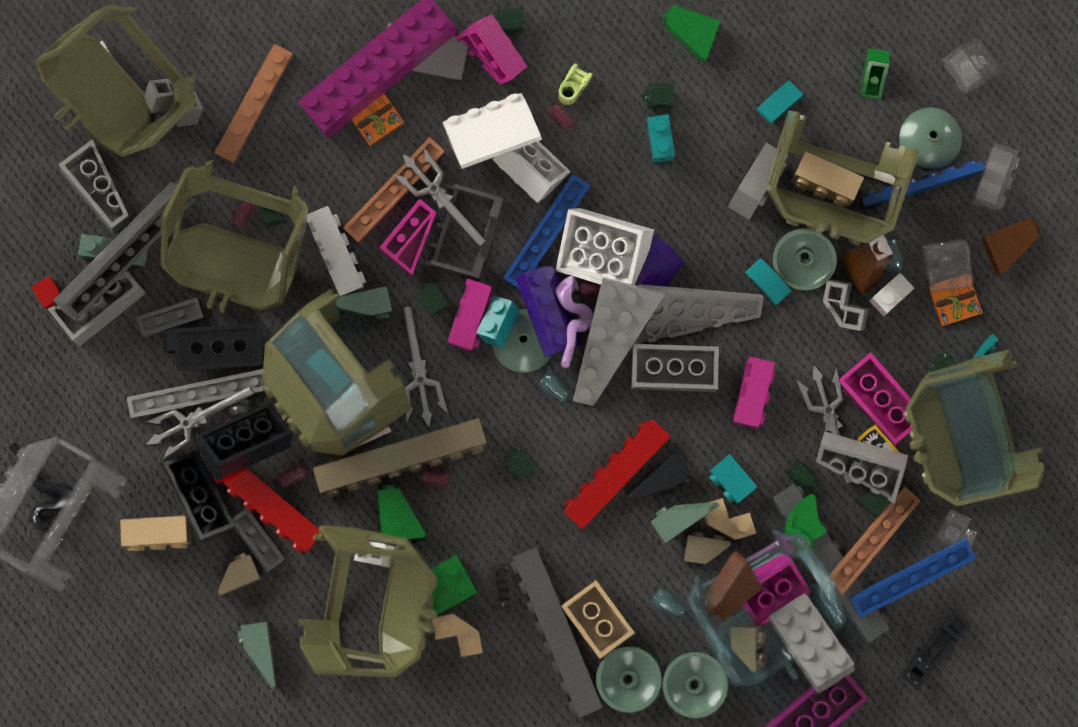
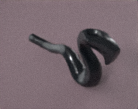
(60, 489)

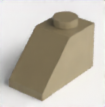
(239, 574)

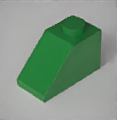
(874, 73)

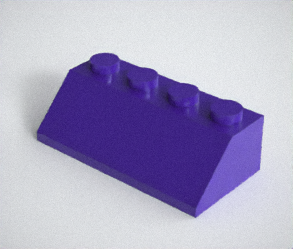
(660, 264)
(545, 310)

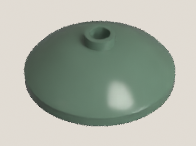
(933, 152)
(804, 272)
(521, 356)
(644, 684)
(711, 685)

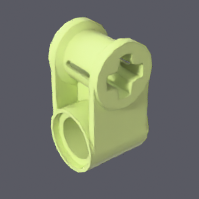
(576, 82)

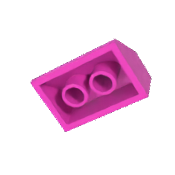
(780, 586)

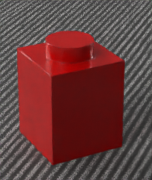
(46, 292)

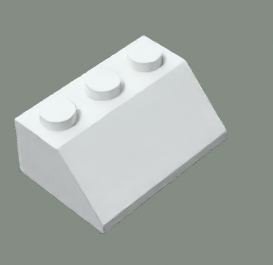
(533, 169)

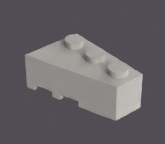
(753, 187)

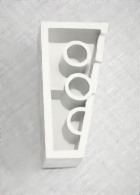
(334, 251)

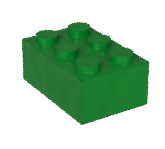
(452, 585)

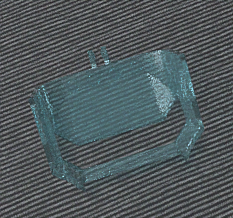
(823, 597)

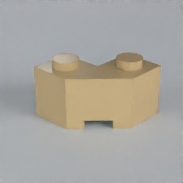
(733, 528)
(468, 637)

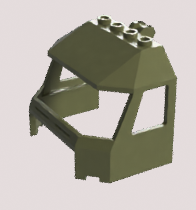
(102, 92)
(894, 168)
(226, 261)
(404, 611)

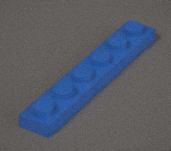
(930, 181)
(547, 229)
(912, 578)

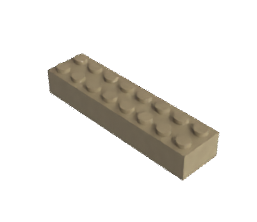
(400, 457)

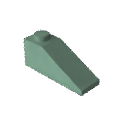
(92, 246)
(369, 303)
(679, 517)
(258, 645)

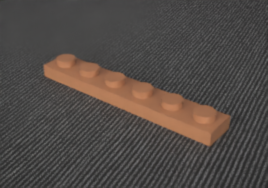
(253, 103)
(391, 193)
(873, 540)

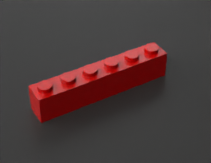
(616, 474)
(272, 508)

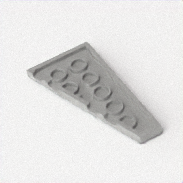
(692, 310)
(616, 324)

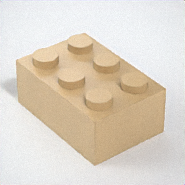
(826, 180)
(156, 533)
(597, 619)

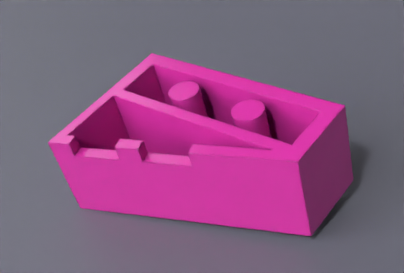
(493, 48)
(408, 238)

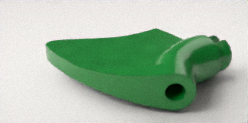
(805, 521)

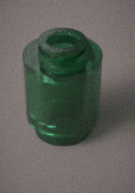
(802, 475)

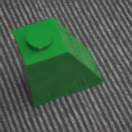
(692, 30)
(397, 516)

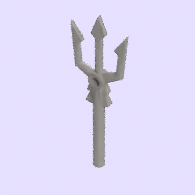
(438, 194)
(419, 371)
(828, 411)
(194, 419)

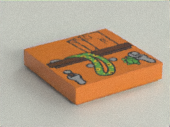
(377, 120)
(955, 304)

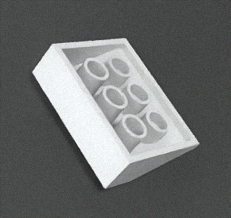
(491, 130)
(602, 247)

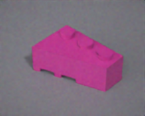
(470, 315)
(754, 392)

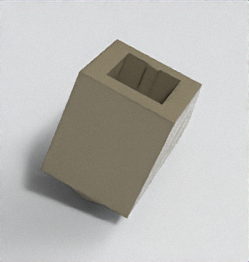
(702, 549)
(748, 644)

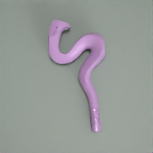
(583, 314)

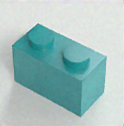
(660, 138)
(498, 321)
(732, 479)

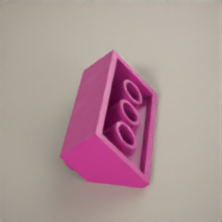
(879, 397)

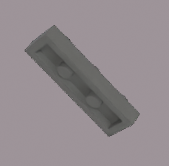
(170, 317)
(257, 540)

